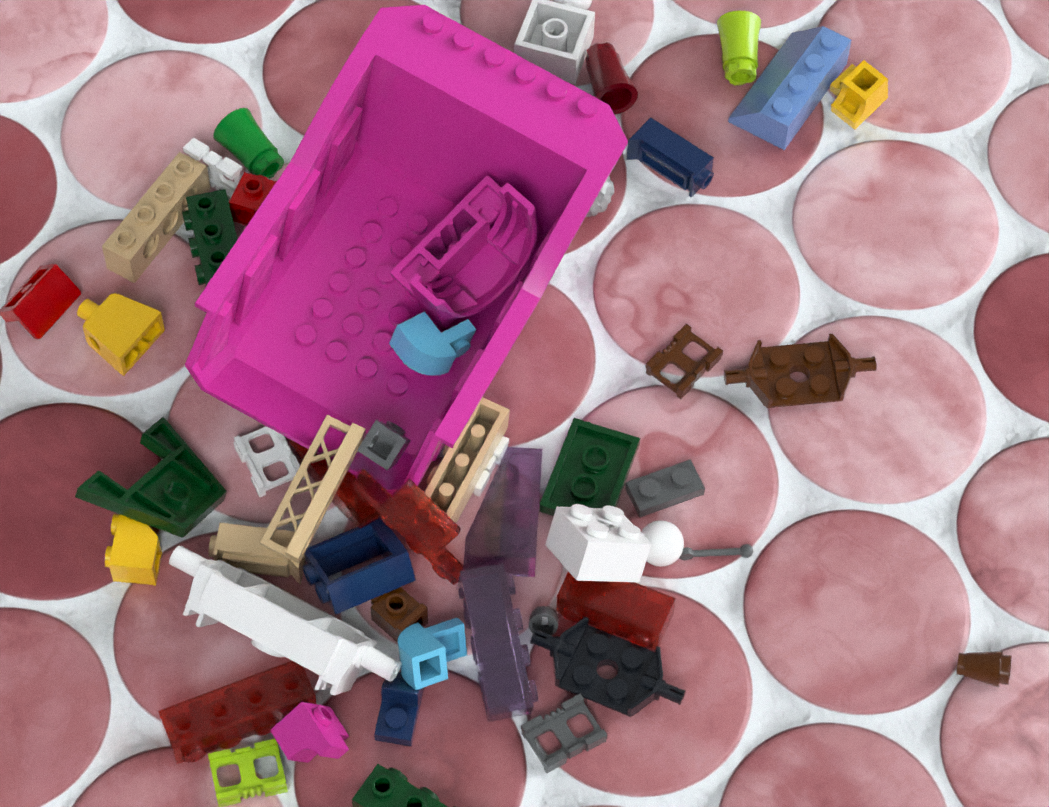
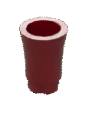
(609, 78)

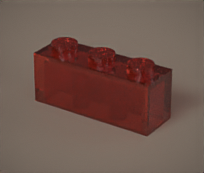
(618, 608)

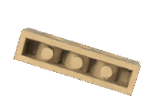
(155, 218)

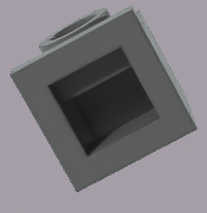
(384, 444)

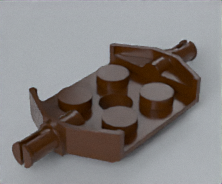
(824, 363)

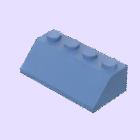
(792, 85)

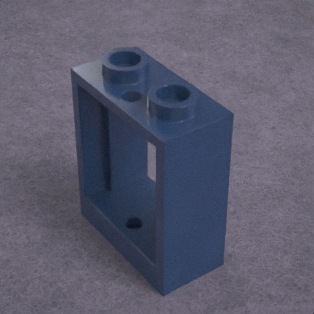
(352, 549)

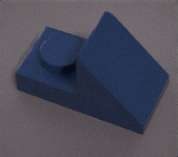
(398, 712)

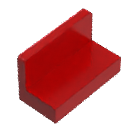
(41, 300)

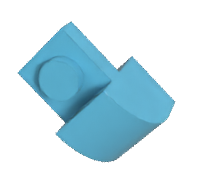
(426, 348)
(427, 651)

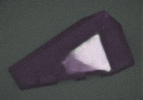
(508, 516)

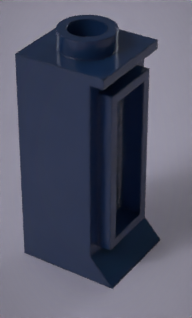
(671, 156)

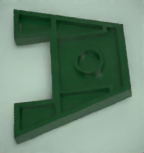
(170, 495)

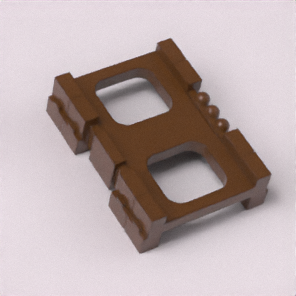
(674, 355)

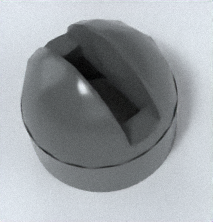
(535, 620)

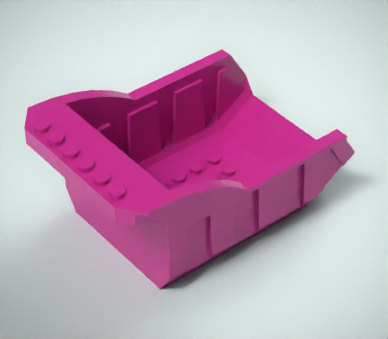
(399, 141)

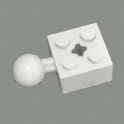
(557, 36)
(607, 546)

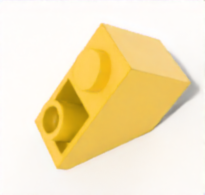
(134, 552)

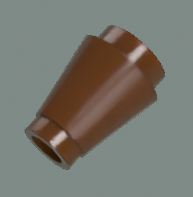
(985, 667)

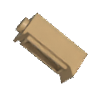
(242, 548)

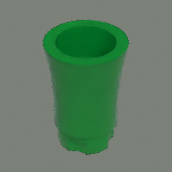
(248, 143)

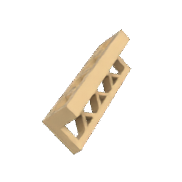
(325, 493)

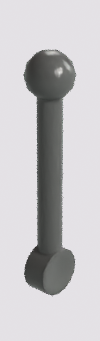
(745, 551)

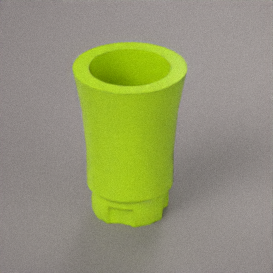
(739, 45)

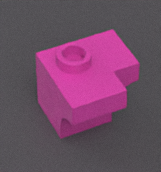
(311, 732)

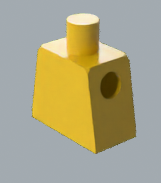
(120, 329)

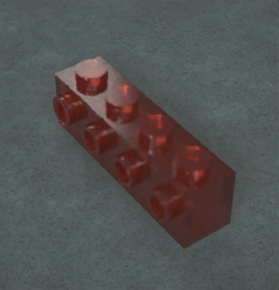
(235, 711)

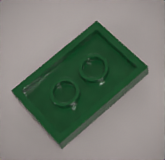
(590, 468)

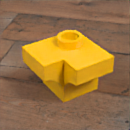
(858, 93)

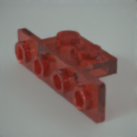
(416, 519)

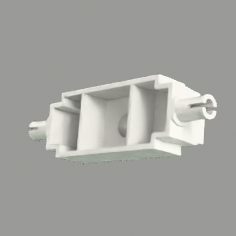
(280, 622)

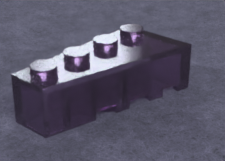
(497, 642)

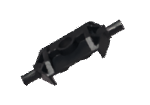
(585, 649)

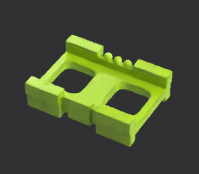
(250, 783)

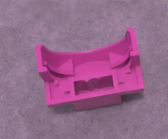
(468, 257)

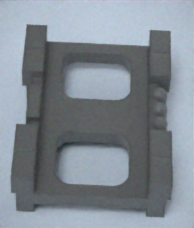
(557, 724)

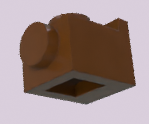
(395, 621)

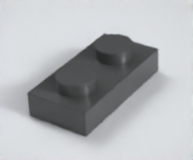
(665, 488)

